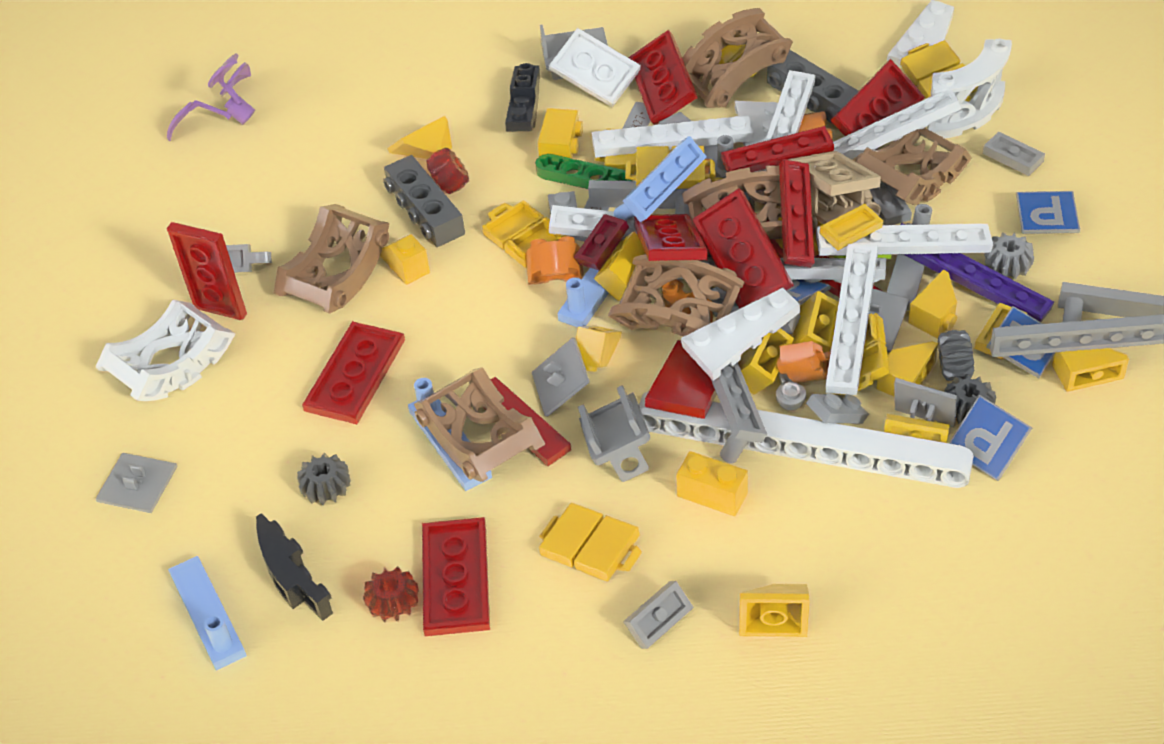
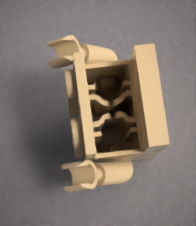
(838, 186)

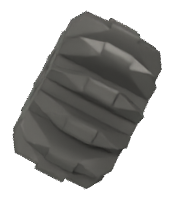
(955, 354)
(967, 393)
(323, 478)

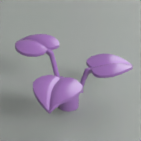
(236, 106)

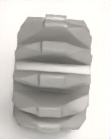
(1010, 255)

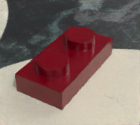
(601, 242)

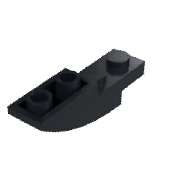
(523, 98)
(288, 570)

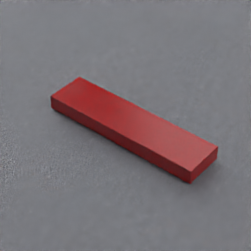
(773, 151)
(796, 213)
(555, 444)

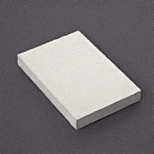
(594, 67)

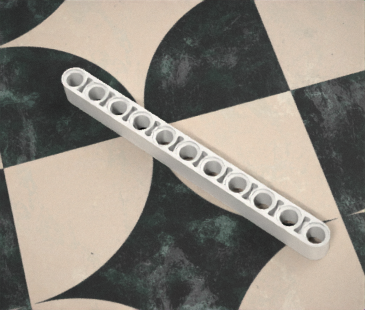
(828, 444)

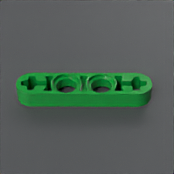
(554, 168)

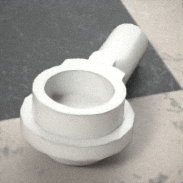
(790, 394)

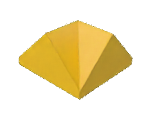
(425, 140)
(775, 611)

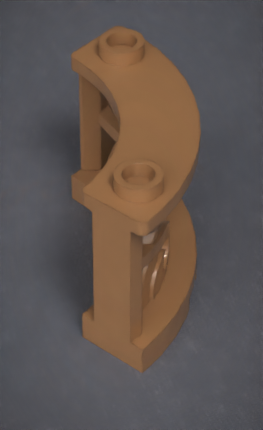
(761, 50)
(914, 187)
(709, 193)
(336, 291)
(637, 313)
(477, 458)

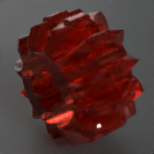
(447, 170)
(391, 594)

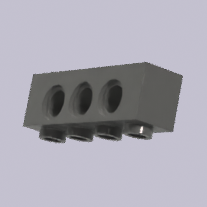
(828, 92)
(424, 201)

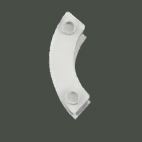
(982, 72)
(132, 358)

